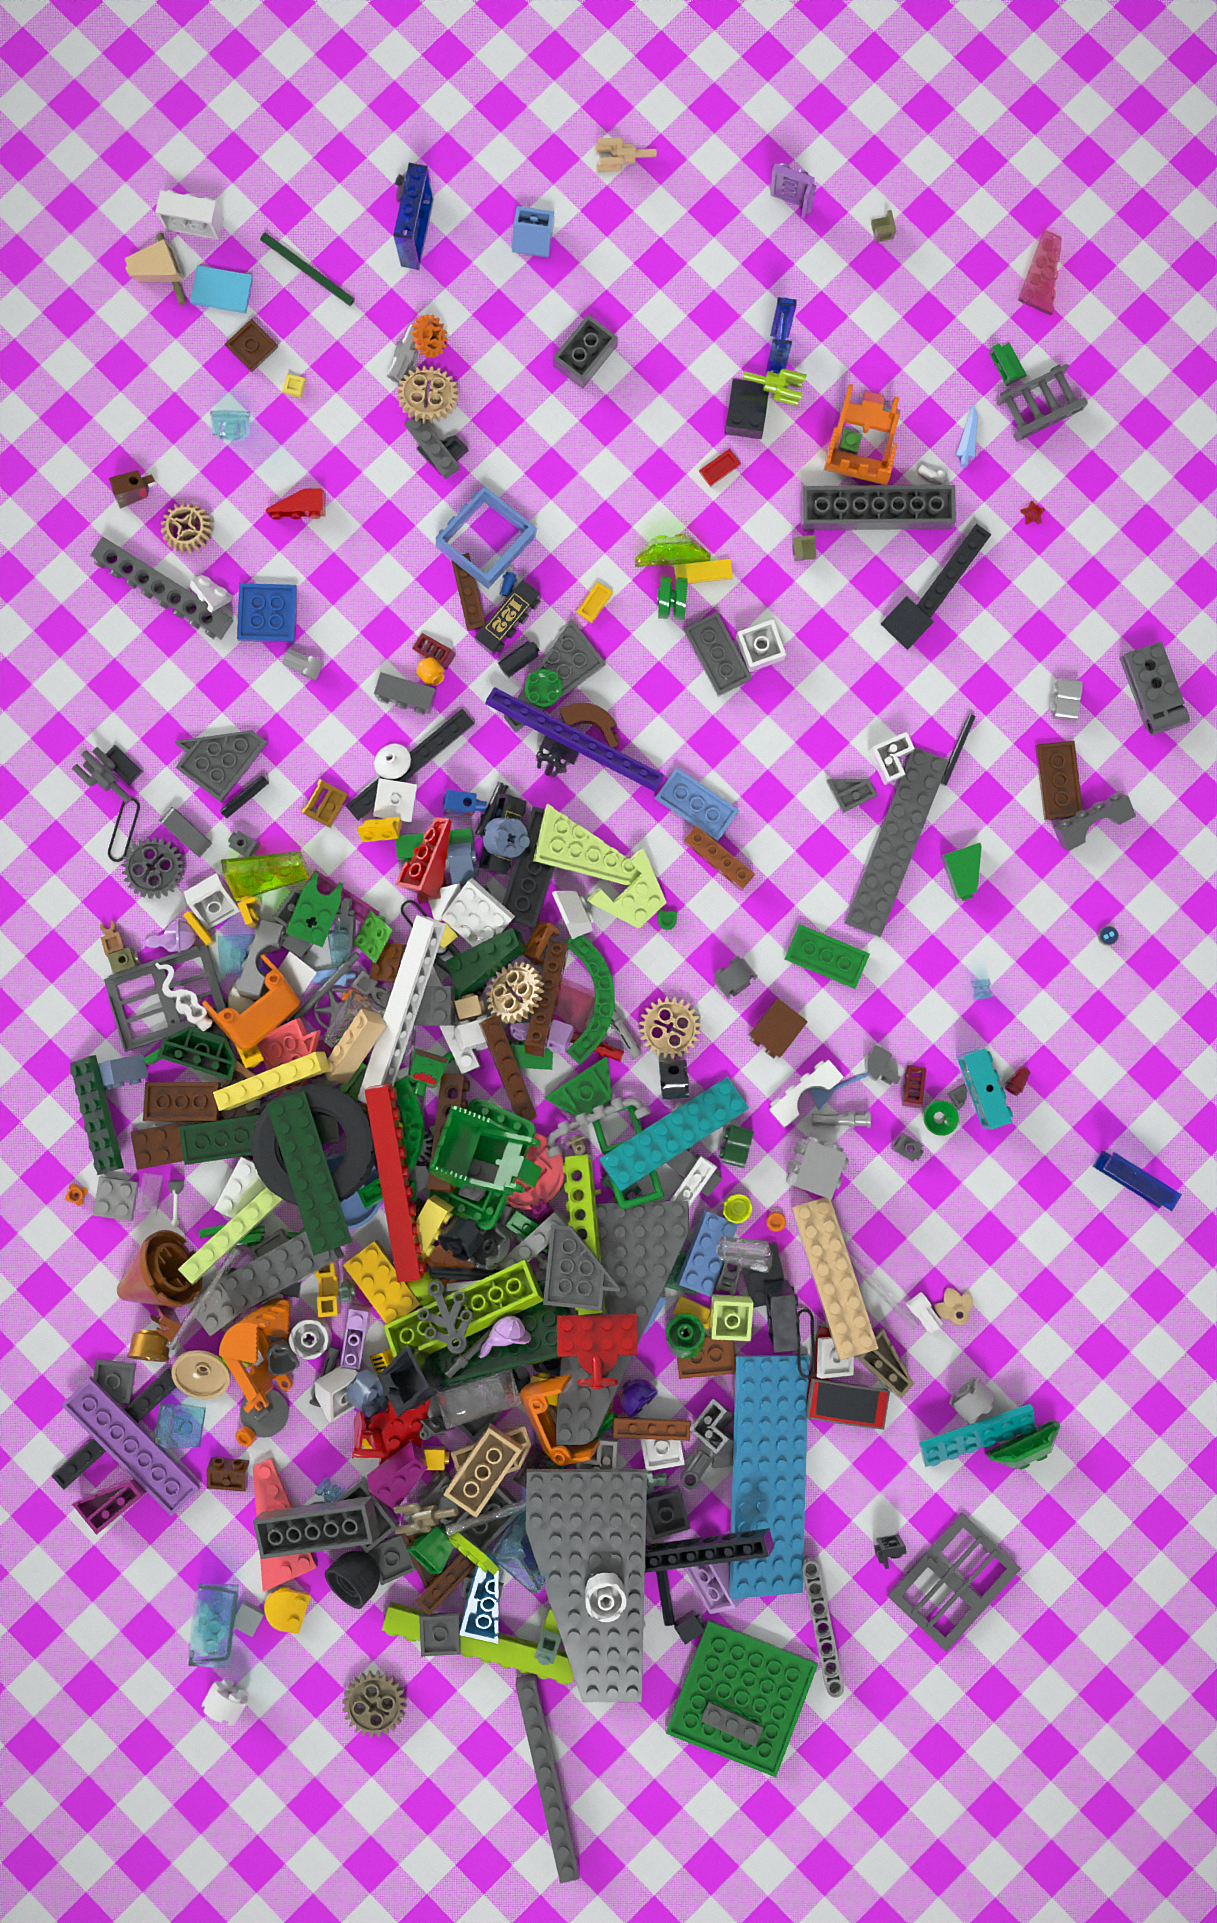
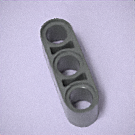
(185, 832)

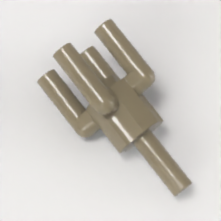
(422, 1517)

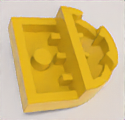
(286, 1609)

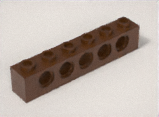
(543, 1016)
(448, 1084)

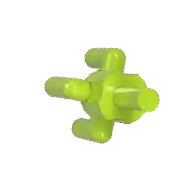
(779, 383)

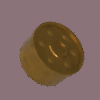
(149, 1346)

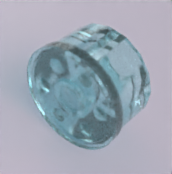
(230, 424)

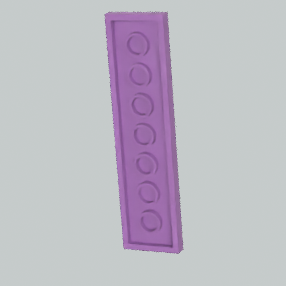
(131, 1446)

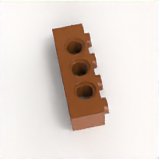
(718, 858)

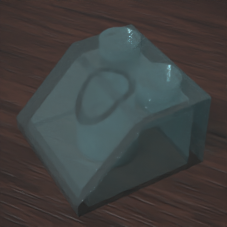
(233, 952)
(179, 1425)

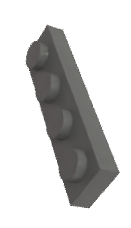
(432, 447)

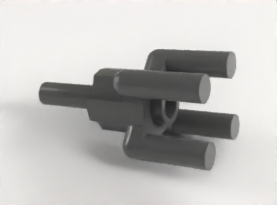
(100, 773)

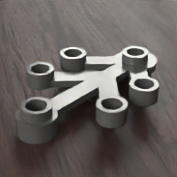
(448, 1319)

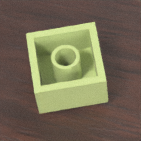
(731, 1317)

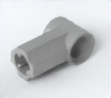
(308, 666)

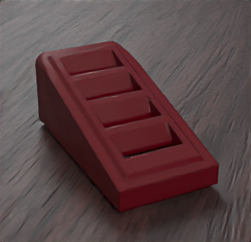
(444, 657)
(911, 1102)

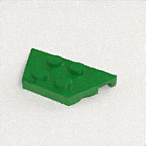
(585, 1090)

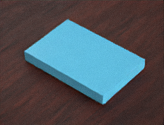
(221, 289)

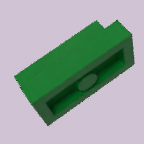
(1007, 363)

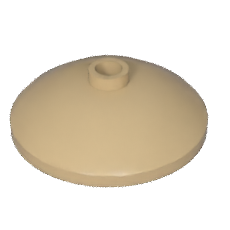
(201, 1374)

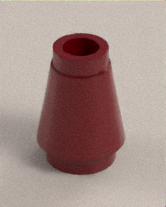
(1017, 1081)

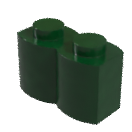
(737, 1146)

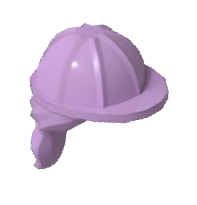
(176, 938)
(505, 1332)

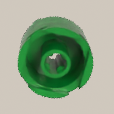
(675, 1331)

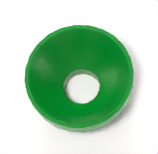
(950, 1122)

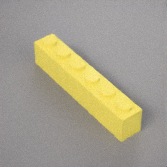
(271, 1081)

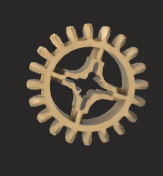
(181, 542)

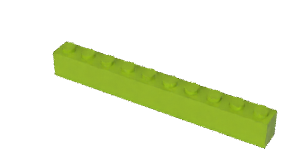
(508, 1652)

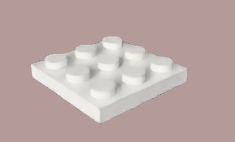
(477, 914)

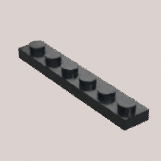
(954, 570)

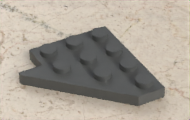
(219, 760)

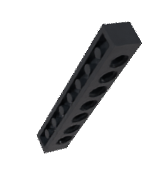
(708, 1550)

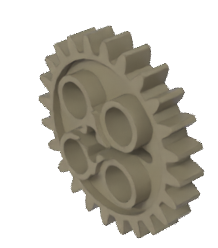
(363, 1717)

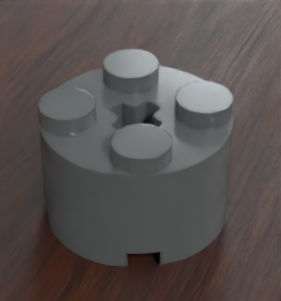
(734, 978)

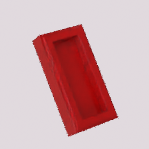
(719, 467)

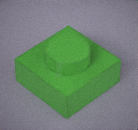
(850, 441)

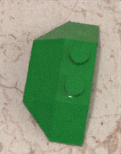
(1026, 1447)

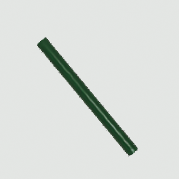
(307, 269)

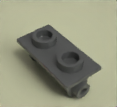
(433, 1427)

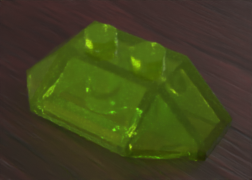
(671, 551)

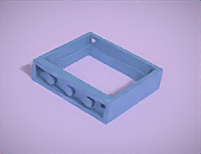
(467, 510)

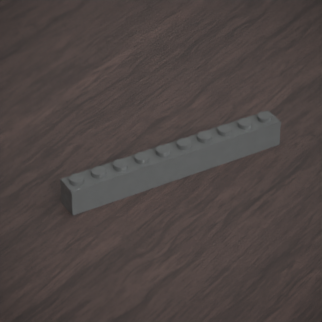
(547, 1778)

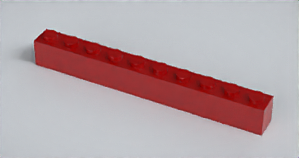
(395, 1183)

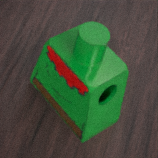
(425, 1070)

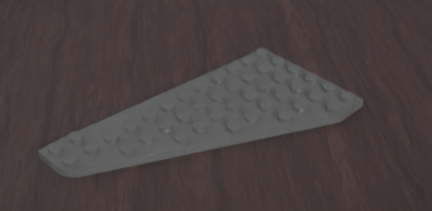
(639, 1253)

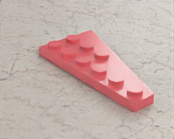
(270, 1496)

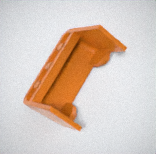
(263, 1015)
(536, 1405)

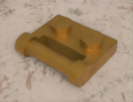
(330, 805)

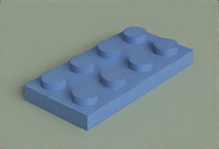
(696, 804)
(702, 1263)

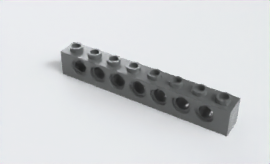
(106, 550)

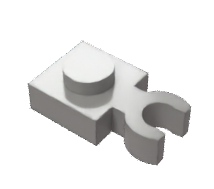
(366, 985)

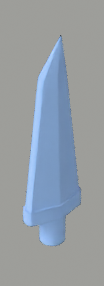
(968, 442)
(323, 975)

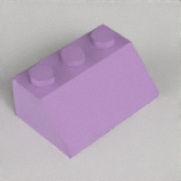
(713, 1586)

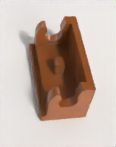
(539, 942)
(168, 1322)

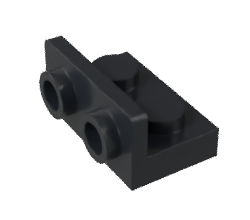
(889, 1546)

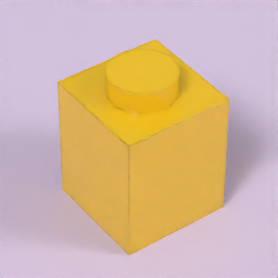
(436, 1457)

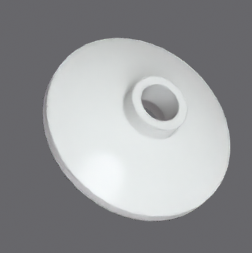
(397, 766)

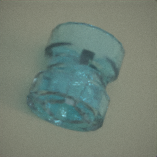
(981, 989)
(327, 1490)

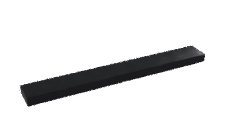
(420, 757)
(93, 1450)

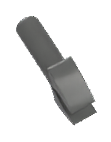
(259, 1106)

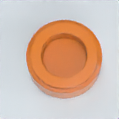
(775, 1221)
(245, 1436)

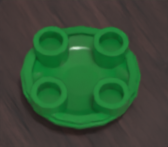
(543, 687)

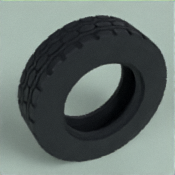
(359, 1151)

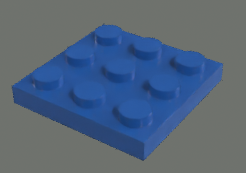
(267, 612)

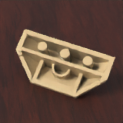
(517, 1433)

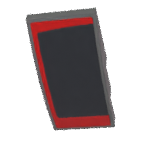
(847, 1403)

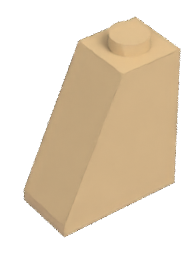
(154, 264)

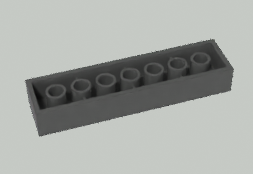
(878, 507)

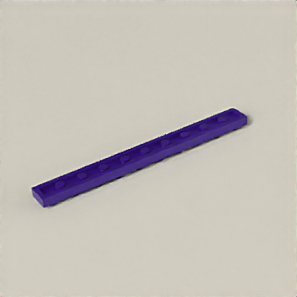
(574, 739)

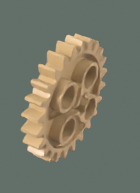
(445, 396)
(525, 983)
(676, 1011)

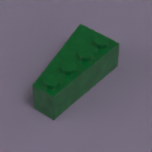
(478, 964)

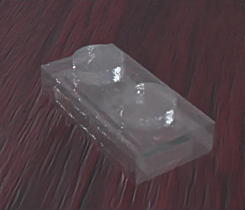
(150, 1193)

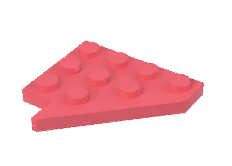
(286, 1045)

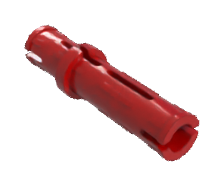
(603, 1049)

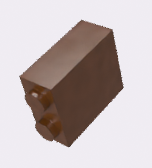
(777, 1029)

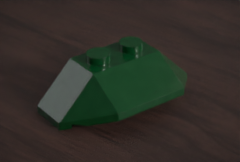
(200, 1052)

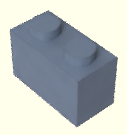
(461, 863)

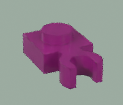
(541, 1211)

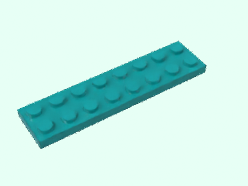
(673, 1134)

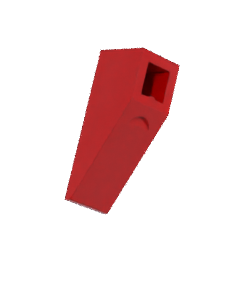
(301, 504)

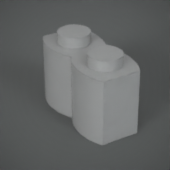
(1067, 699)

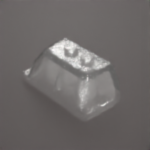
(478, 1398)

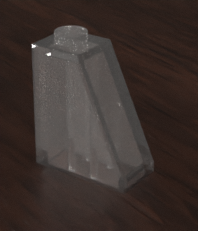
(745, 1253)

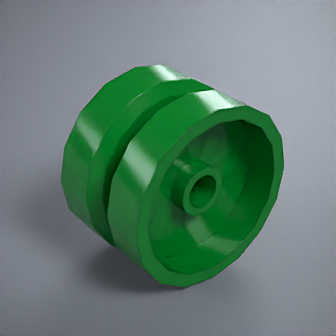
(672, 598)

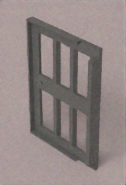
(168, 1004)
(947, 1576)

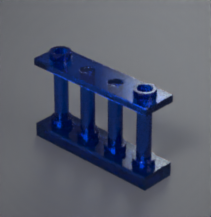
(780, 330)
(1137, 1180)

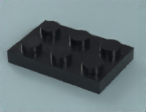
(756, 1280)

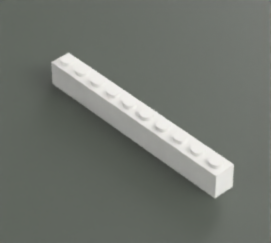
(403, 1003)

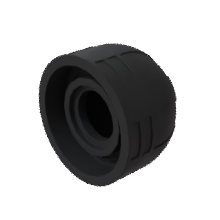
(354, 1578)

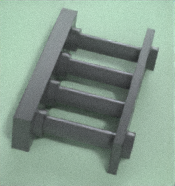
(1057, 412)

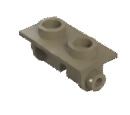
(578, 1145)

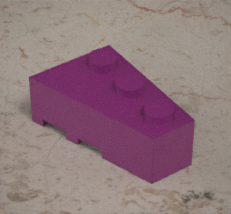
(397, 1475)
(107, 1504)

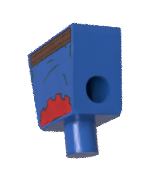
(454, 804)

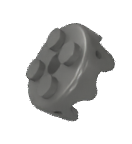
(492, 1258)

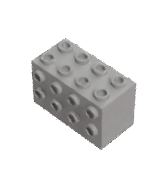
(817, 1166)

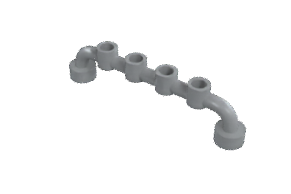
(583, 1120)

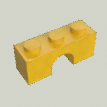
(328, 1291)

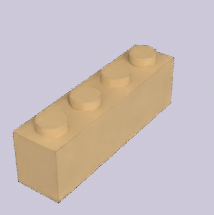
(354, 1046)

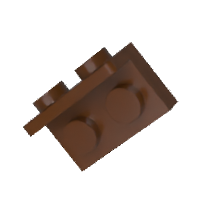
(227, 1474)

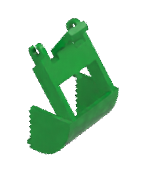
(459, 1145)

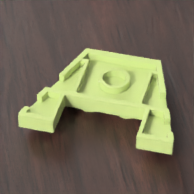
(639, 900)

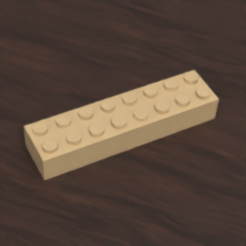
(834, 1278)

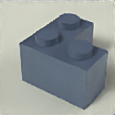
(122, 1070)

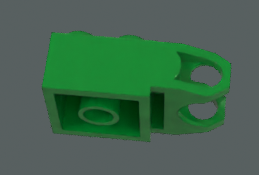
(315, 905)

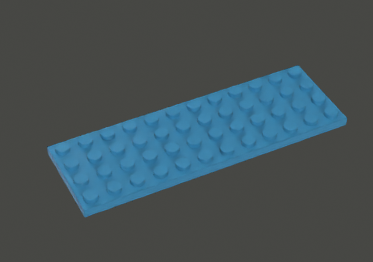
(770, 1471)

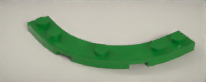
(604, 999)
(413, 1139)

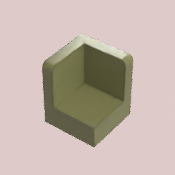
(884, 228)
(804, 548)

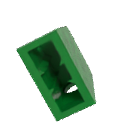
(432, 1549)

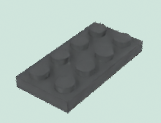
(717, 654)

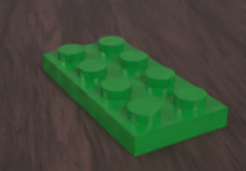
(827, 956)

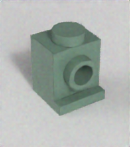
(547, 1647)

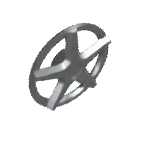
(332, 1009)

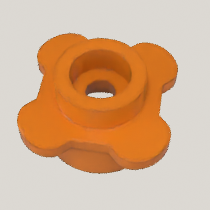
(70, 1197)

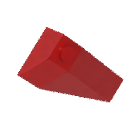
(427, 867)

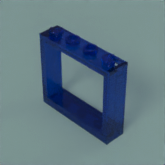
(413, 216)

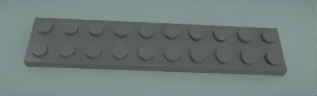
(896, 842)

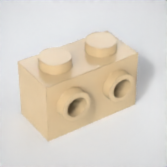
(470, 1008)

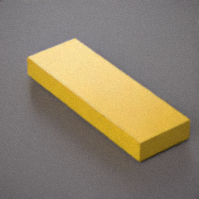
(705, 571)

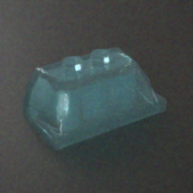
(212, 1625)

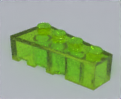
(263, 873)

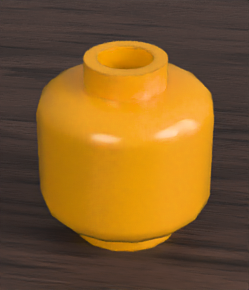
(430, 672)

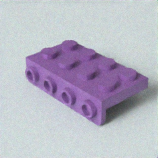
(793, 187)

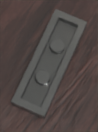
(731, 1723)

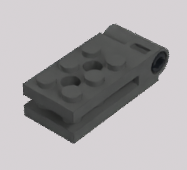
(1160, 706)

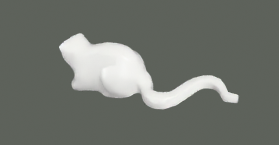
(186, 1001)

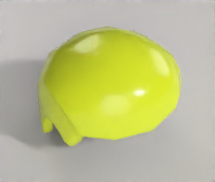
(737, 1208)

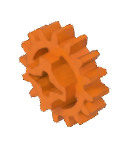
(429, 336)

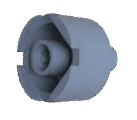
(506, 837)
(367, 1393)

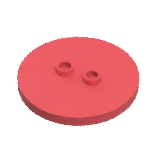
(549, 1181)

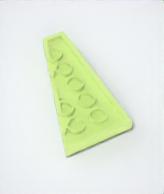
(580, 851)

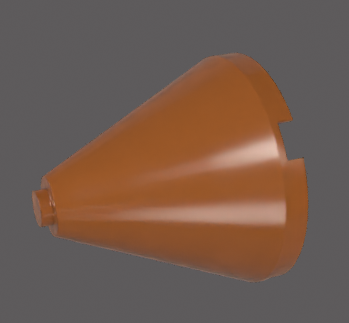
(155, 1274)

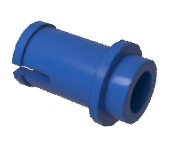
(508, 583)

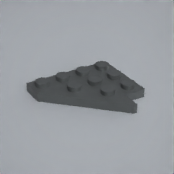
(574, 1273)

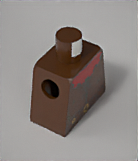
(130, 487)

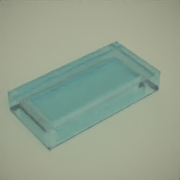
(339, 946)

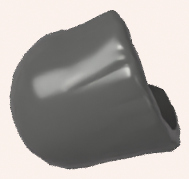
(286, 1358)

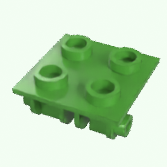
(373, 936)

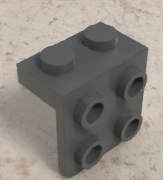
(434, 1495)

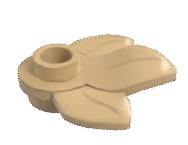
(954, 1303)

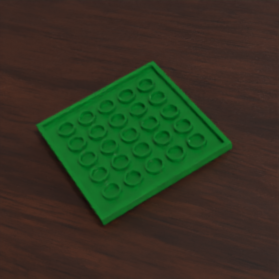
(749, 1680)

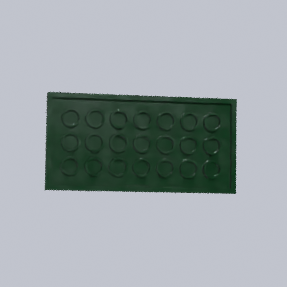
(537, 1320)

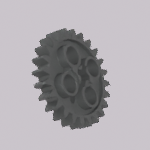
(167, 878)

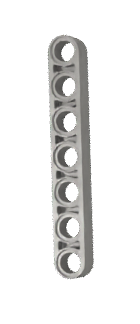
(825, 1635)

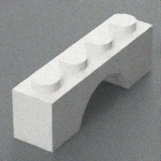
(824, 1077)

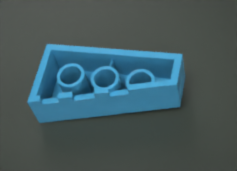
(481, 1609)

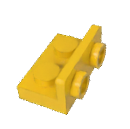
(380, 829)
(248, 913)

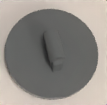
(269, 1419)

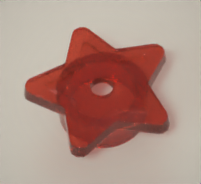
(1037, 513)

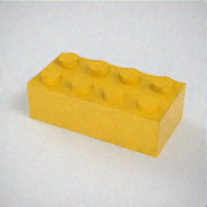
(377, 1279)

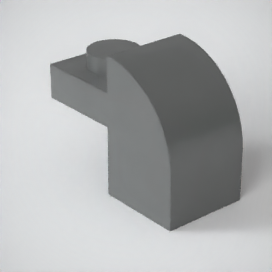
(875, 1065)

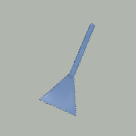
(821, 1096)

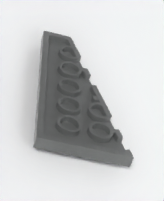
(572, 660)

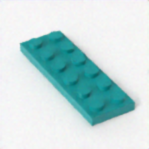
(977, 1435)

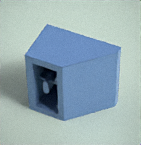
(533, 231)

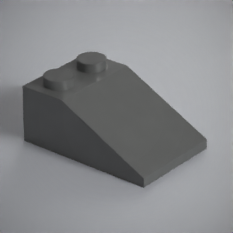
(437, 1007)

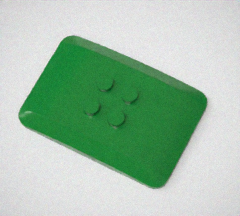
(489, 1149)

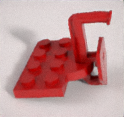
(597, 1341)
(388, 1432)

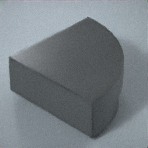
(958, 1096)

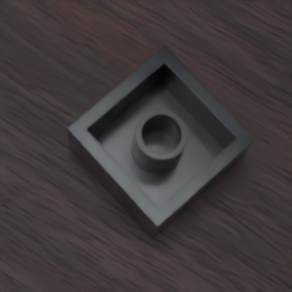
(666, 1512)

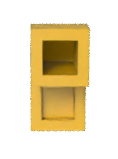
(250, 1057)

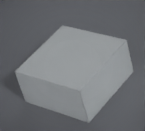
(248, 1618)

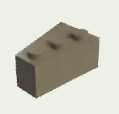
(886, 1365)

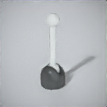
(175, 1188)

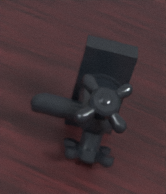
(556, 753)

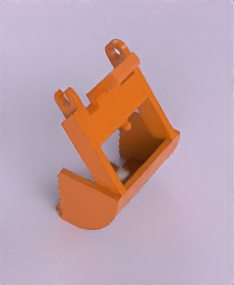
(868, 416)
(245, 1340)

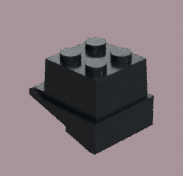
(410, 1380)

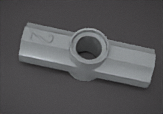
(404, 357)

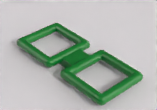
(606, 1149)

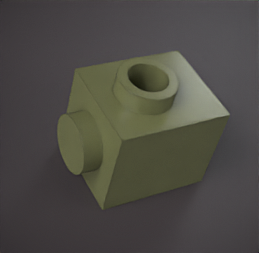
(123, 960)

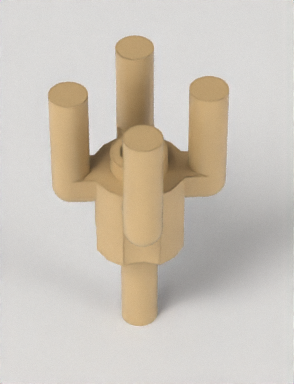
(620, 154)

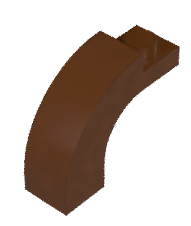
(591, 714)

